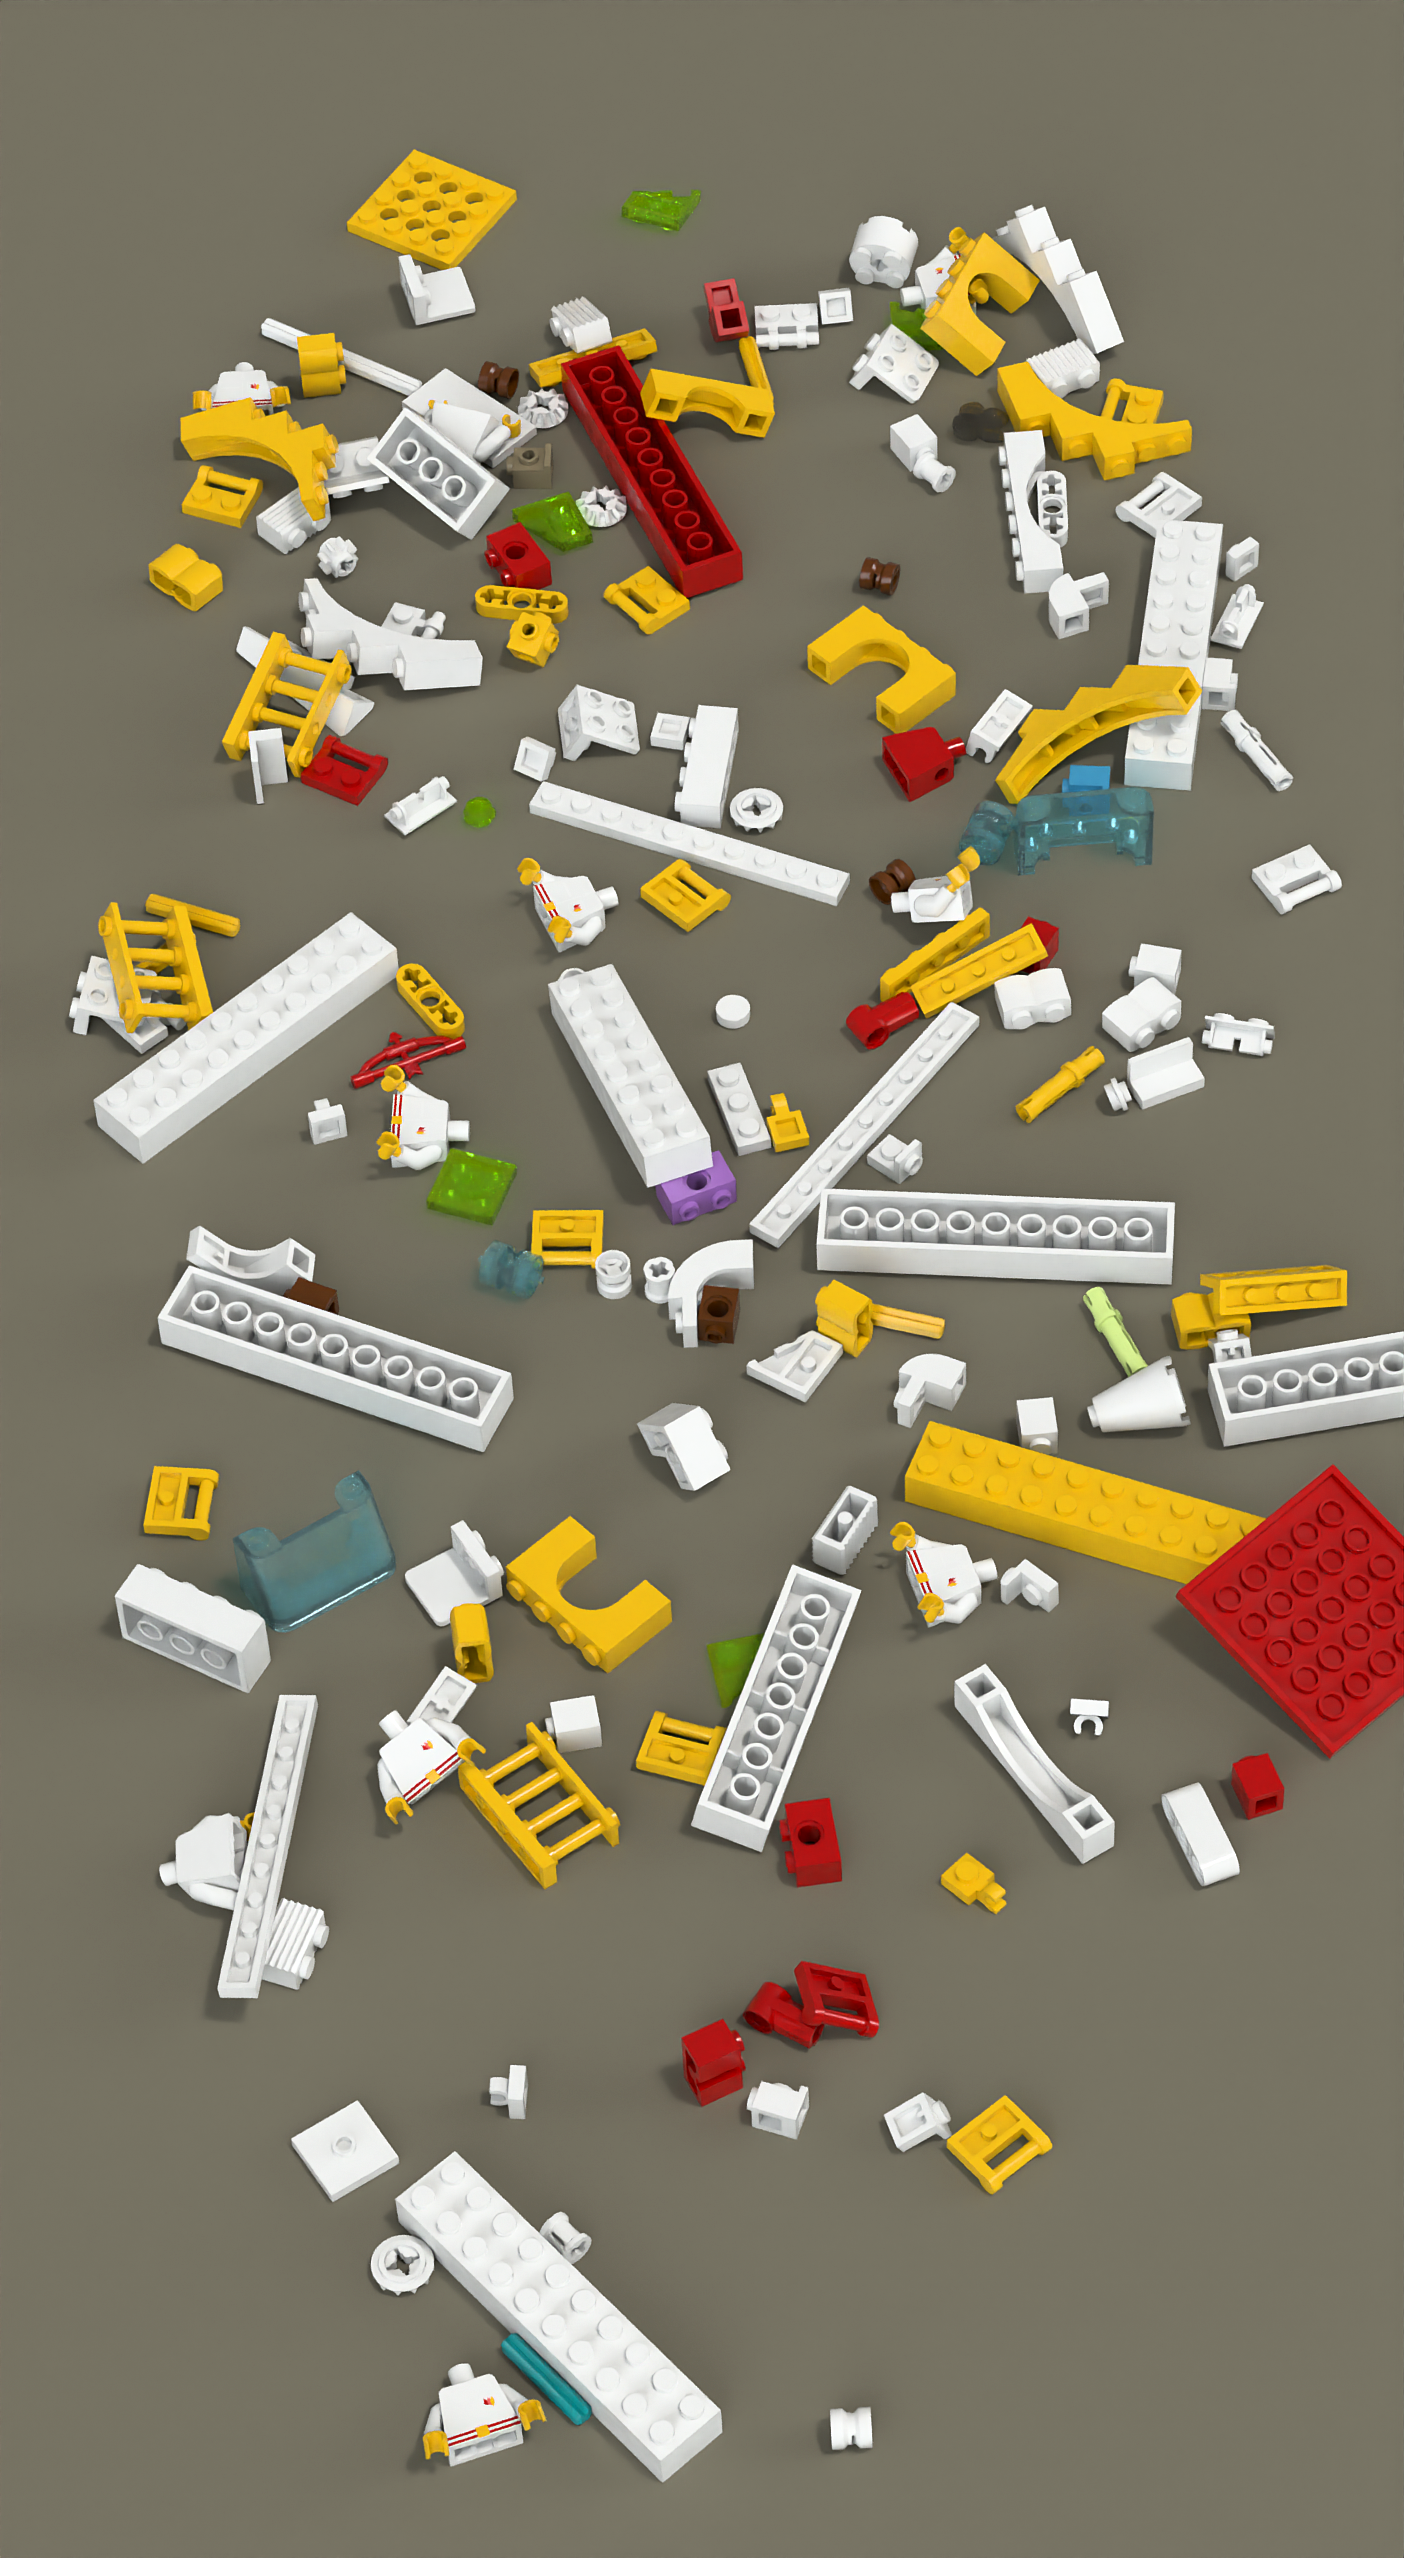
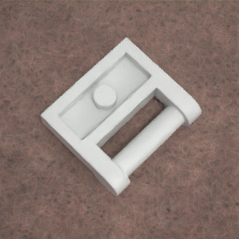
(1173, 504)
(1292, 872)

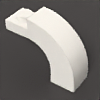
(720, 1265)
(266, 1269)

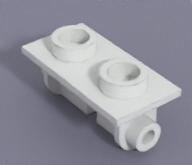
(1238, 618)
(421, 807)
(1251, 1033)

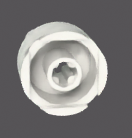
(883, 252)

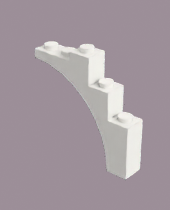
(1057, 265)
(377, 650)

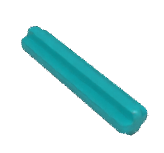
(546, 2379)

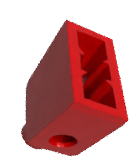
(921, 760)

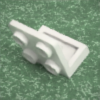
(897, 363)
(100, 995)
(457, 1576)

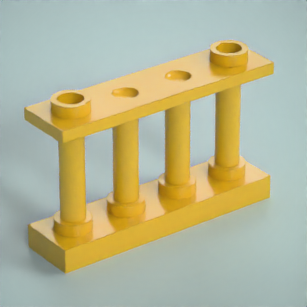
(267, 682)
(180, 955)
(522, 1834)

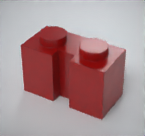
(713, 2062)

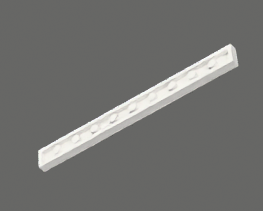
(690, 843)
(864, 1124)
(268, 1847)

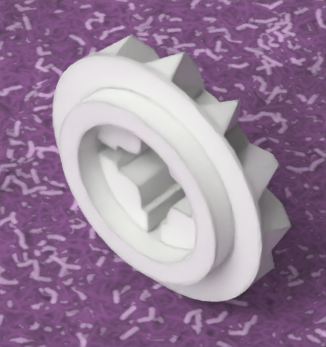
(538, 415)
(594, 514)
(768, 803)
(412, 2251)

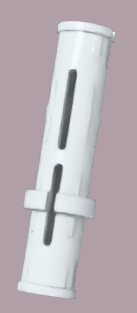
(1248, 741)

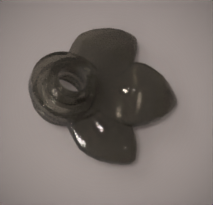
(980, 423)

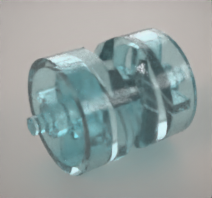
(988, 831)
(506, 1267)

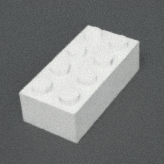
(438, 473)
(193, 1627)

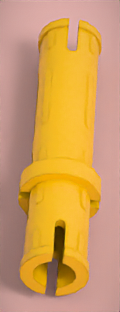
(1070, 1076)

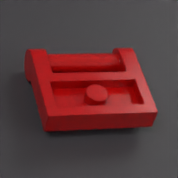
(340, 778)
(840, 1989)

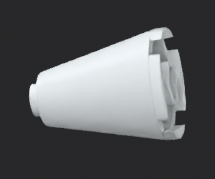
(1141, 1401)

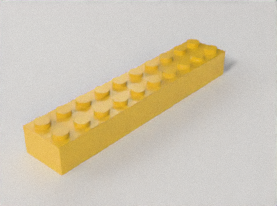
(1071, 1504)

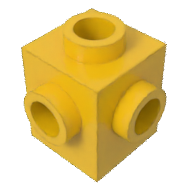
(533, 638)

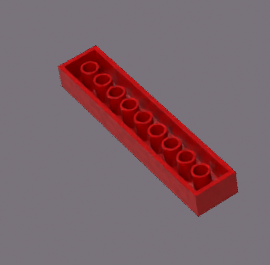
(652, 473)

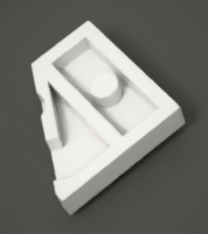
(799, 1365)

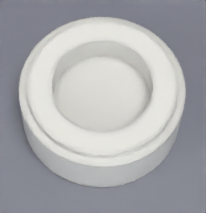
(733, 1011)

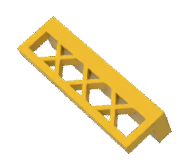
(1277, 1289)

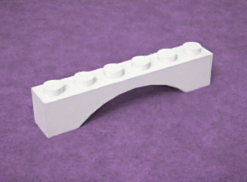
(1038, 554)
(1068, 1808)

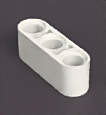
(1200, 1834)

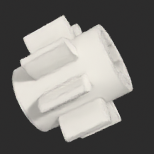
(337, 557)

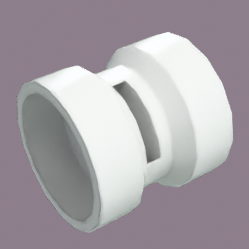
(613, 1274)
(851, 2428)

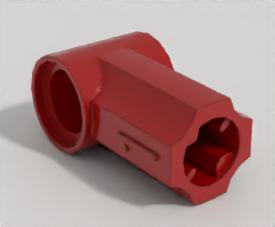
(875, 1024)
(776, 2011)

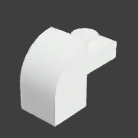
(1072, 600)
(930, 1380)

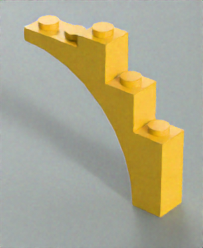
(246, 431)
(1078, 433)
(1054, 734)

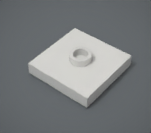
(345, 2151)

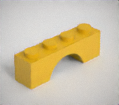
(742, 407)

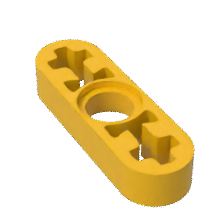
(500, 594)
(430, 988)

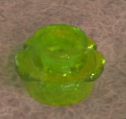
(479, 812)

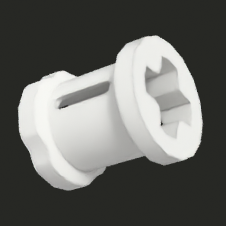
(934, 472)
(658, 1276)
(565, 2237)

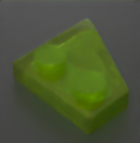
(660, 208)
(555, 521)

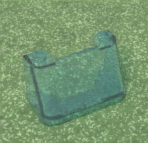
(1083, 819)
(319, 1564)

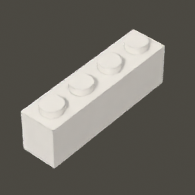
(708, 766)

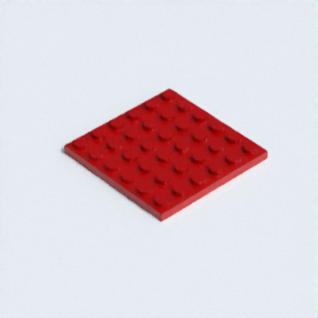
(1314, 1609)

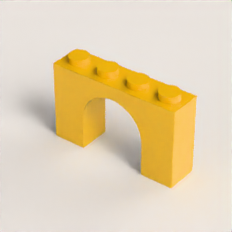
(950, 316)
(870, 638)
(603, 1634)

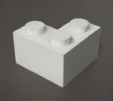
(687, 1442)

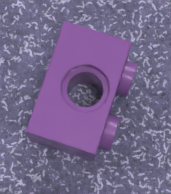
(698, 1192)

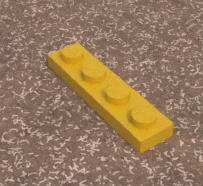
(635, 346)
(937, 954)
(979, 970)

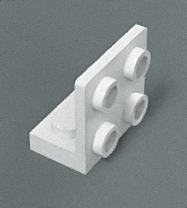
(434, 294)
(354, 469)
(597, 718)

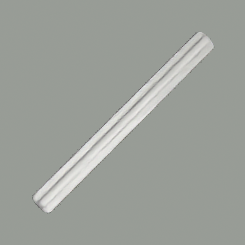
(352, 362)

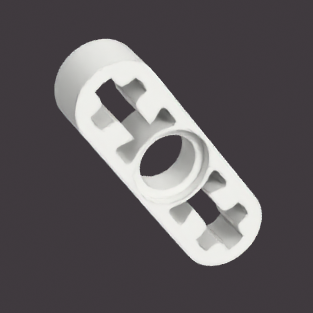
(1058, 499)

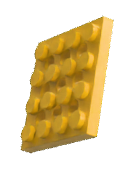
(438, 178)

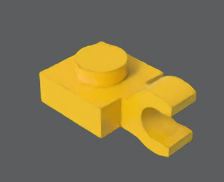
(786, 1127)
(973, 1881)

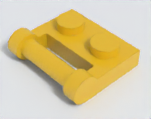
(1142, 403)
(219, 504)
(653, 594)
(678, 901)
(568, 1229)
(169, 1498)
(678, 1756)
(990, 2135)

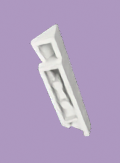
(348, 707)

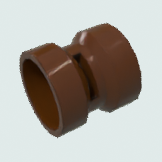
(498, 380)
(879, 576)
(894, 879)

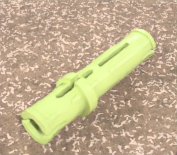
(1110, 1324)

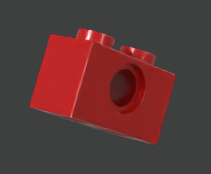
(518, 558)
(811, 1823)

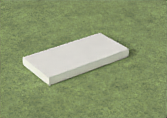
(462, 394)

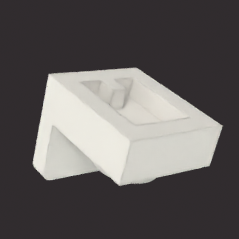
(896, 1158)
(1230, 1346)
(1033, 1583)
(917, 2121)

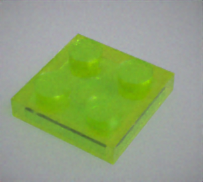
(471, 1186)

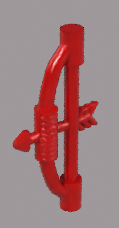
(403, 1048)

